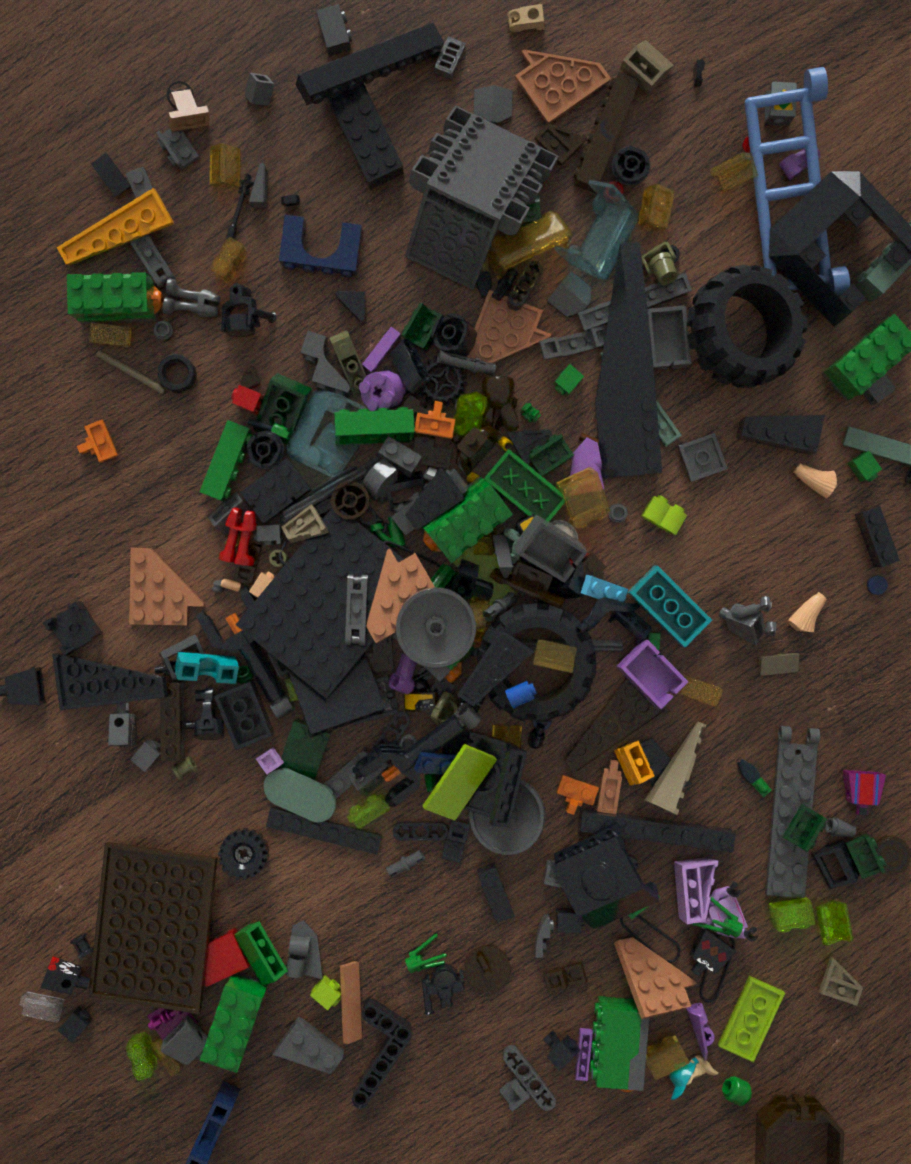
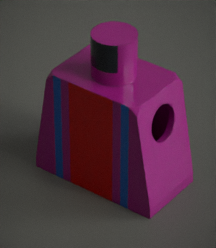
(863, 789)

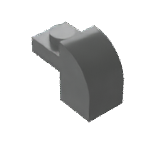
(379, 480)

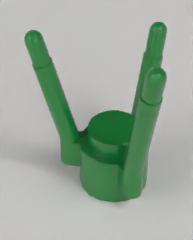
(729, 926)
(416, 962)

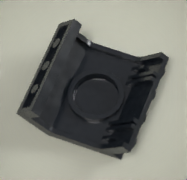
(500, 787)
(602, 879)

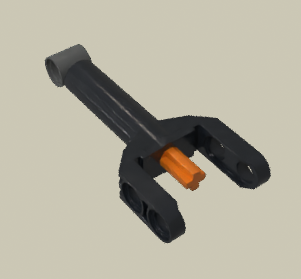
(252, 654)
(405, 759)

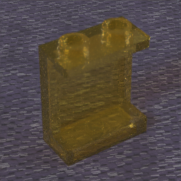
(584, 497)

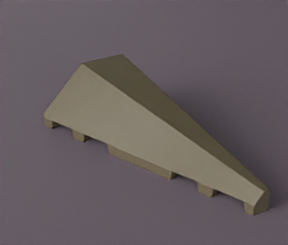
(673, 779)

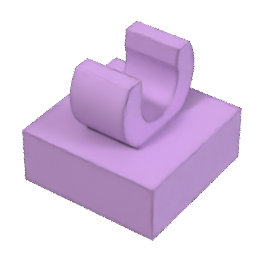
(269, 760)

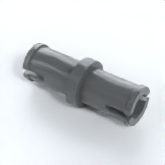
(499, 606)
(405, 863)

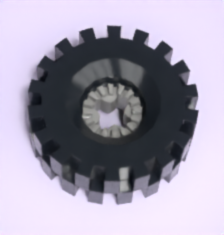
(231, 857)

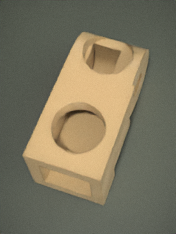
(526, 18)

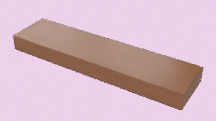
(351, 1002)

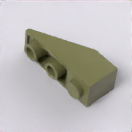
(349, 360)

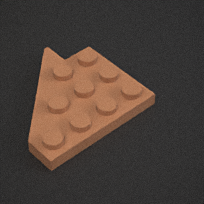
(559, 82)
(505, 331)
(394, 587)
(157, 591)
(652, 980)

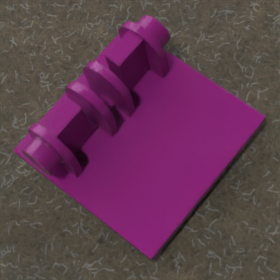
(166, 1020)

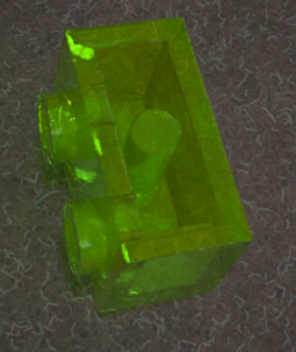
(792, 914)

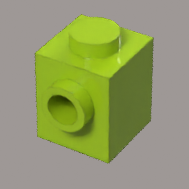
(326, 992)

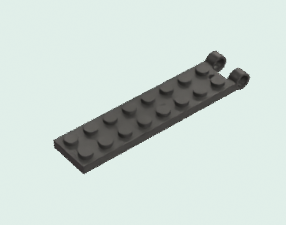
(792, 787)

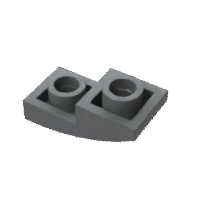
(543, 931)

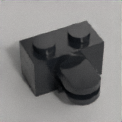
(468, 584)

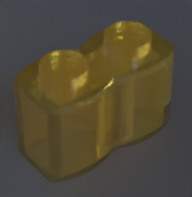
(231, 256)

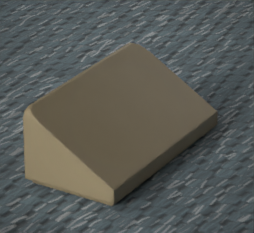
(778, 664)

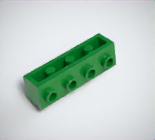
(226, 461)

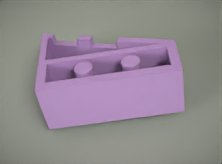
(693, 887)

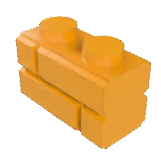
(634, 763)

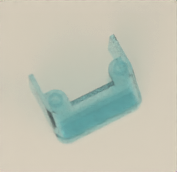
(611, 227)
(299, 444)

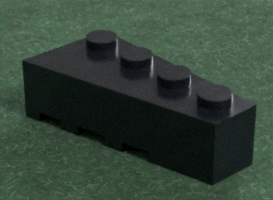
(784, 432)

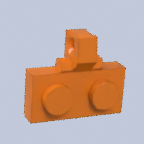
(435, 423)
(98, 442)
(576, 792)

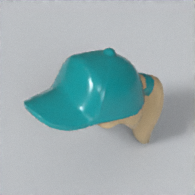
(685, 1074)

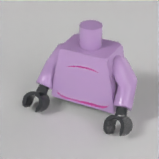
(727, 897)

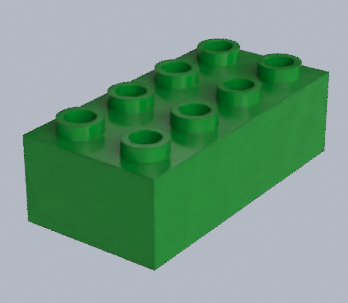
(373, 426)
(524, 487)

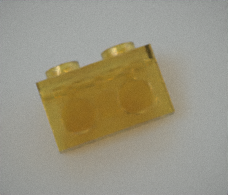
(656, 206)

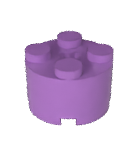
(382, 390)

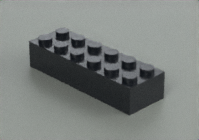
(366, 136)

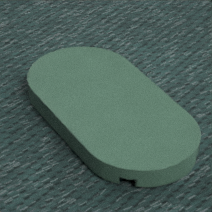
(300, 794)

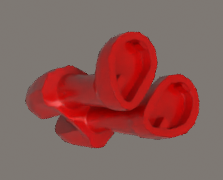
(246, 528)

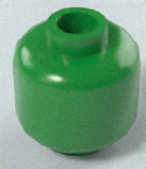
(737, 1090)

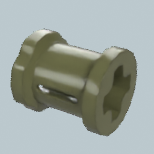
(275, 554)
(184, 768)

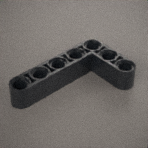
(384, 1053)

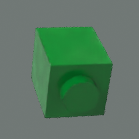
(568, 380)
(865, 467)

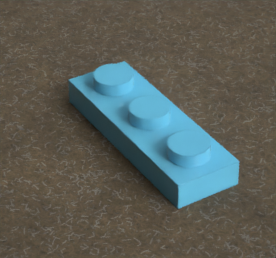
(600, 589)

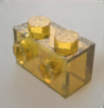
(665, 1057)

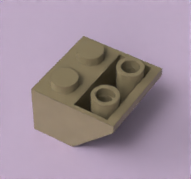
(646, 65)

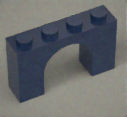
(342, 261)
(213, 1124)

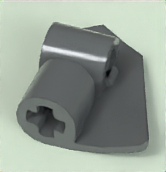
(303, 952)

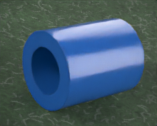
(521, 694)

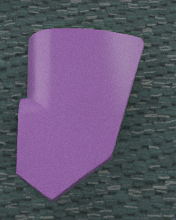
(587, 456)
(698, 1020)

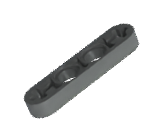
(531, 1076)

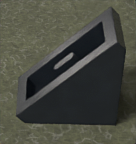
(354, 302)

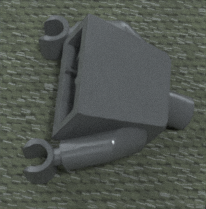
(748, 621)

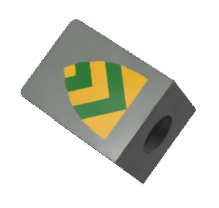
(780, 114)

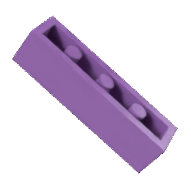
(381, 350)
(583, 1056)

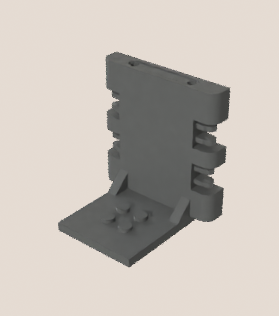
(471, 189)

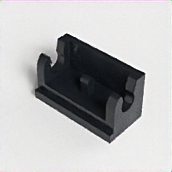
(632, 623)

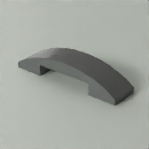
(573, 344)

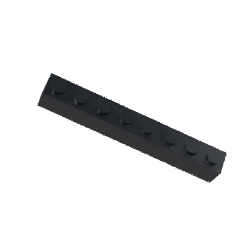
(369, 64)
(659, 830)

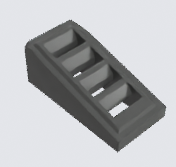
(442, 70)
(258, 196)

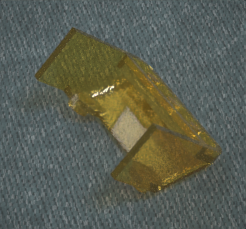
(529, 242)

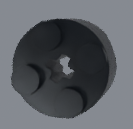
(454, 335)

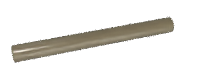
(130, 371)

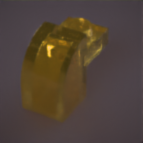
(478, 606)

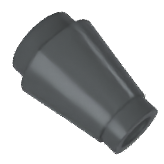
(837, 827)

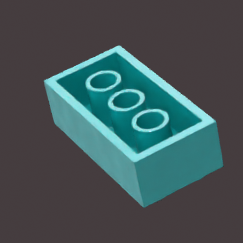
(669, 606)

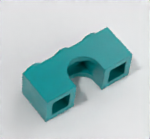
(220, 667)

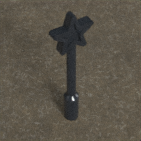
(244, 190)

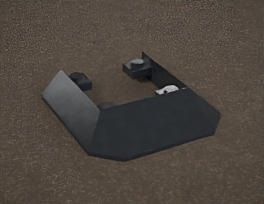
(794, 235)

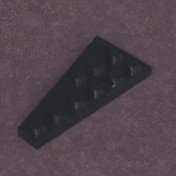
(93, 683)

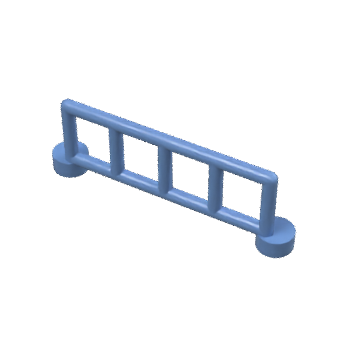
(814, 90)

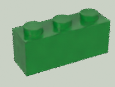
(260, 953)

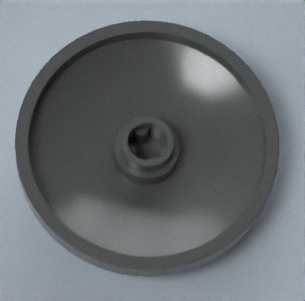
(435, 627)
(525, 825)

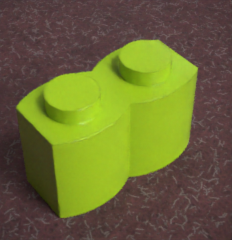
(664, 515)

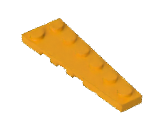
(126, 224)

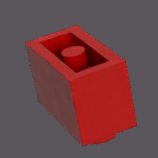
(247, 400)

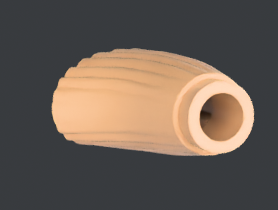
(820, 481)
(806, 615)

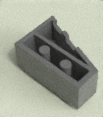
(309, 1047)

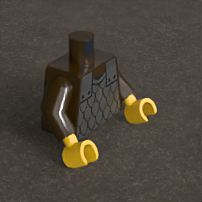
(475, 447)

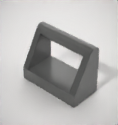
(165, 654)

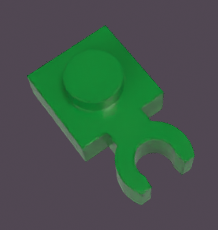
(530, 413)

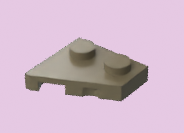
(305, 525)
(840, 984)

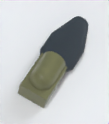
(484, 282)

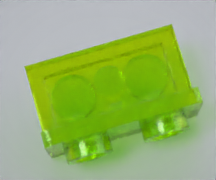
(368, 811)
(834, 922)

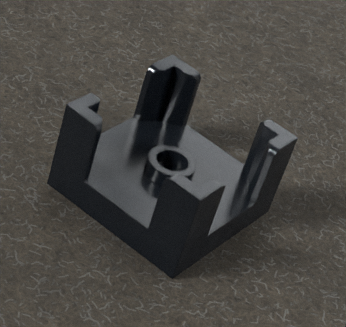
(73, 627)

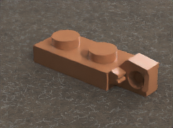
(610, 788)

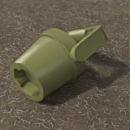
(661, 264)
(444, 708)

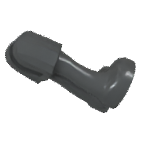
(171, 305)

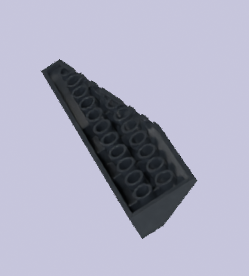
(626, 379)

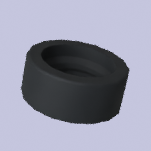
(172, 359)

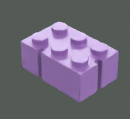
(651, 674)

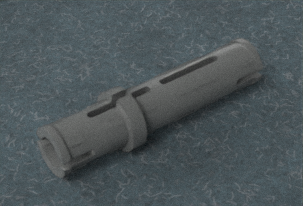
(459, 361)

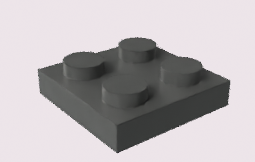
(702, 457)

